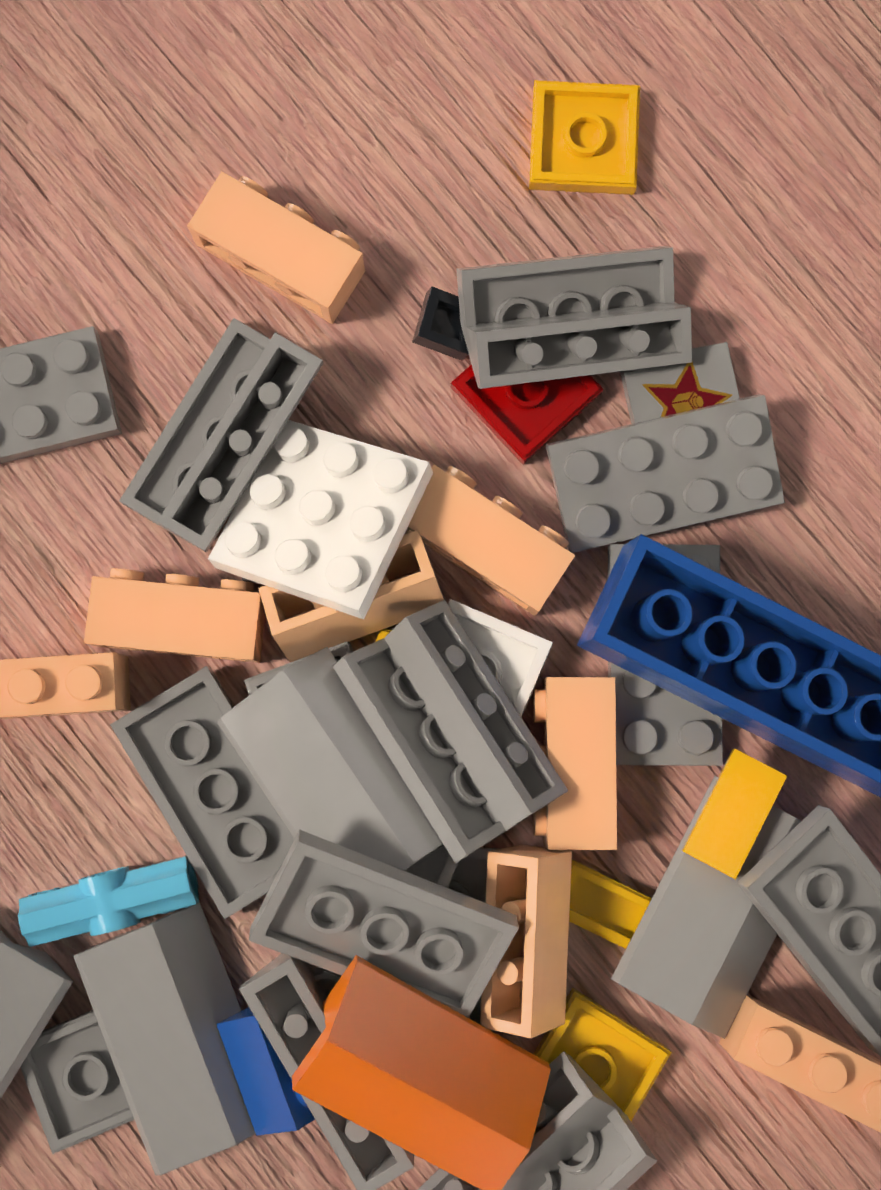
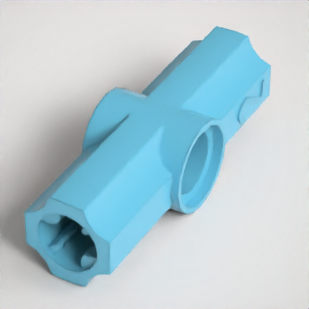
(108, 901)

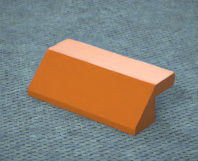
(424, 1077)

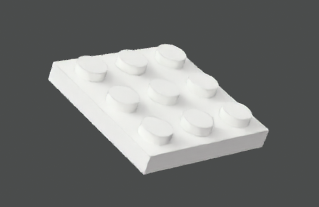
(322, 518)

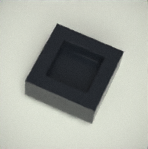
(440, 324)

